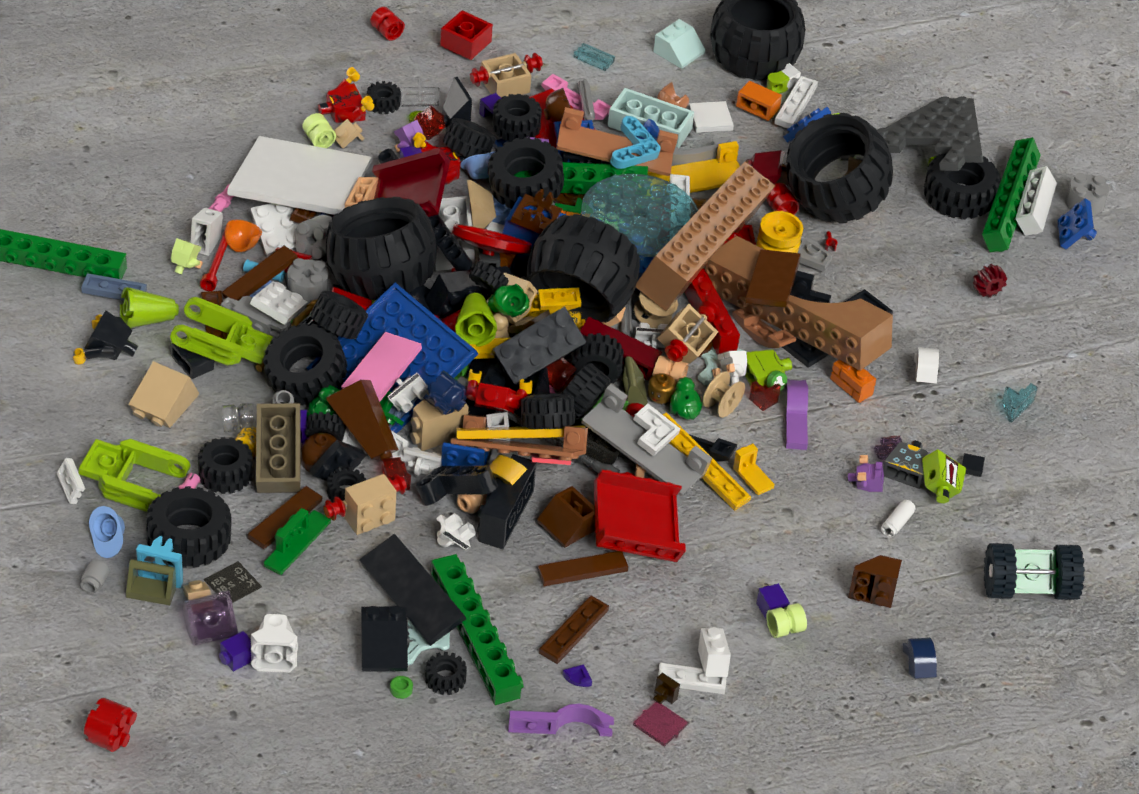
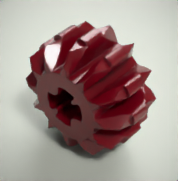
(990, 280)

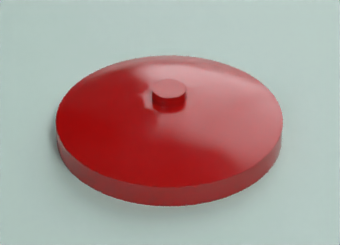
(491, 241)

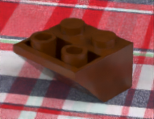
(568, 517)
(875, 580)

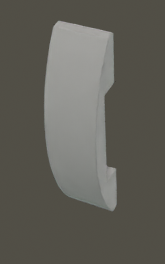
(698, 154)

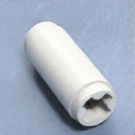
(898, 518)

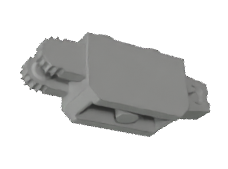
(260, 320)

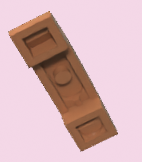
(761, 331)

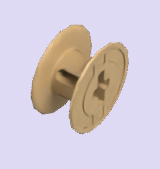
(655, 312)
(720, 392)

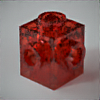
(431, 122)

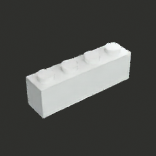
(1036, 201)

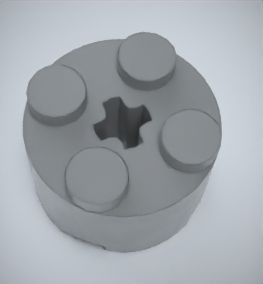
(1089, 187)
(312, 236)
(307, 278)

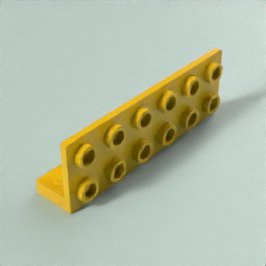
(708, 173)

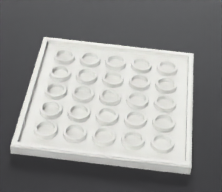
(298, 175)

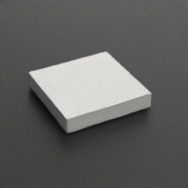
(711, 117)

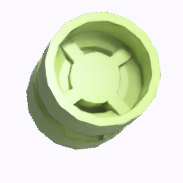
(319, 130)
(786, 620)

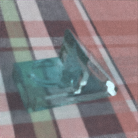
(1017, 403)

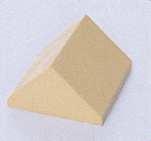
(481, 205)

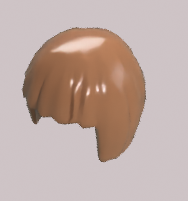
(668, 95)

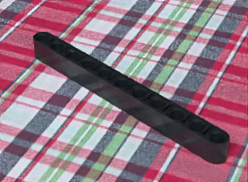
(444, 237)

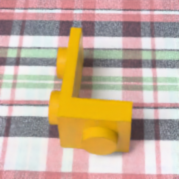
(747, 469)

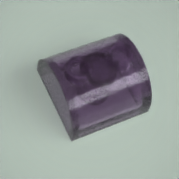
(210, 618)

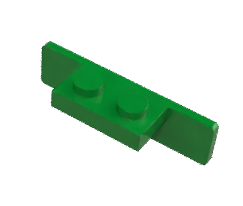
(295, 538)

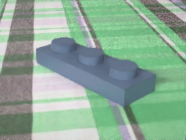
(108, 286)

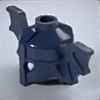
(446, 394)

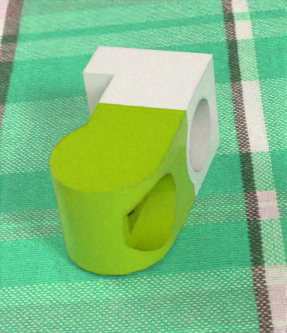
(783, 80)

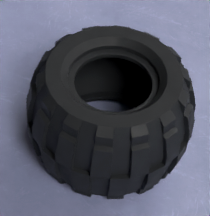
(757, 36)

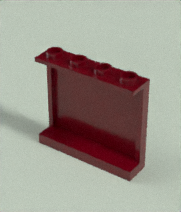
(415, 178)

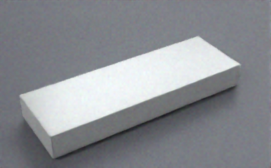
(693, 678)

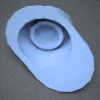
(477, 165)
(106, 531)

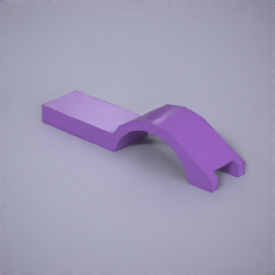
(796, 414)
(551, 721)

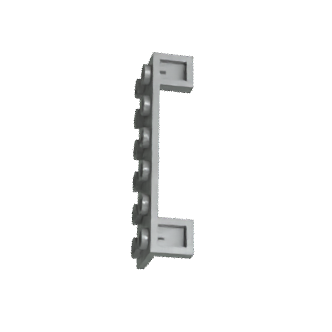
(623, 433)

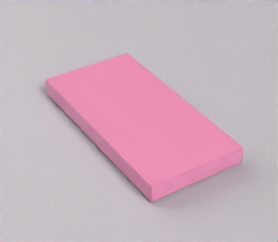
(385, 363)

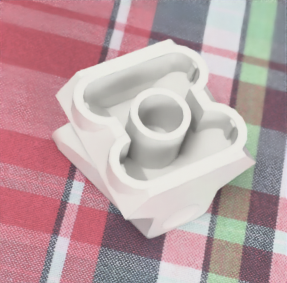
(274, 645)

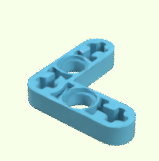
(647, 148)

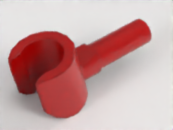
(830, 241)

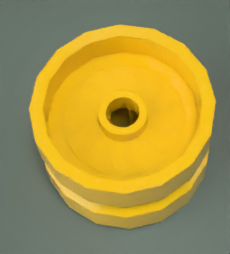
(780, 232)

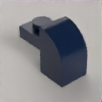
(921, 657)

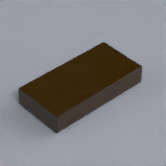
(528, 321)

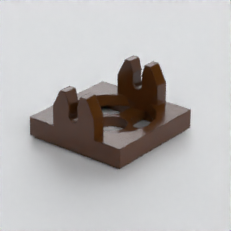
(539, 222)

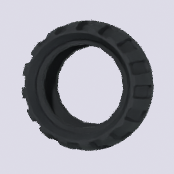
(827, 141)
(380, 246)
(588, 256)

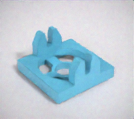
(161, 553)

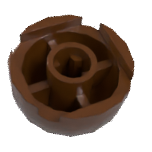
(556, 105)
(314, 448)

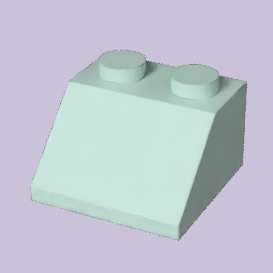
(678, 44)

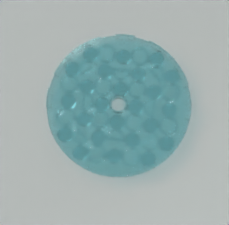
(627, 195)

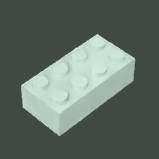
(666, 115)

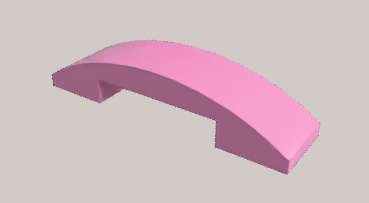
(601, 109)

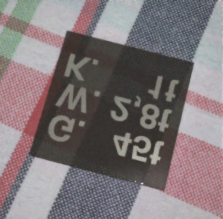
(235, 579)

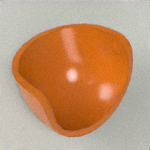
(242, 235)

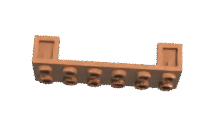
(601, 145)
(574, 442)

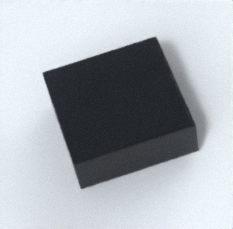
(973, 464)

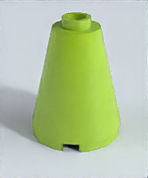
(146, 308)
(476, 321)

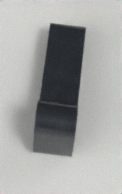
(455, 480)

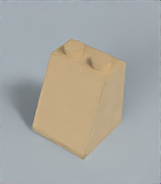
(163, 395)
(432, 427)

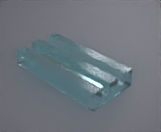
(594, 57)

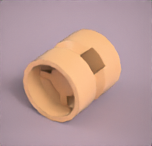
(674, 369)

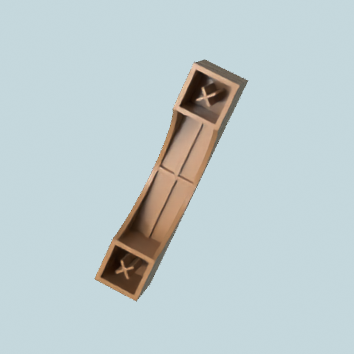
(703, 235)
(846, 330)

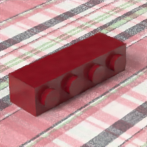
(642, 354)

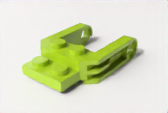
(241, 338)
(113, 464)

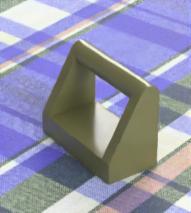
(633, 382)
(151, 589)

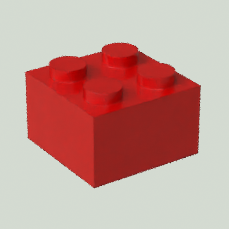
(466, 35)

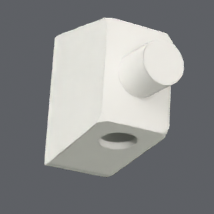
(208, 224)

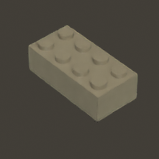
(278, 448)

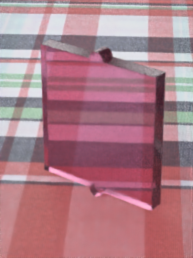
(660, 723)

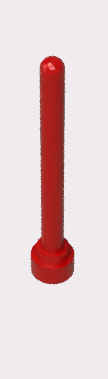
(210, 280)

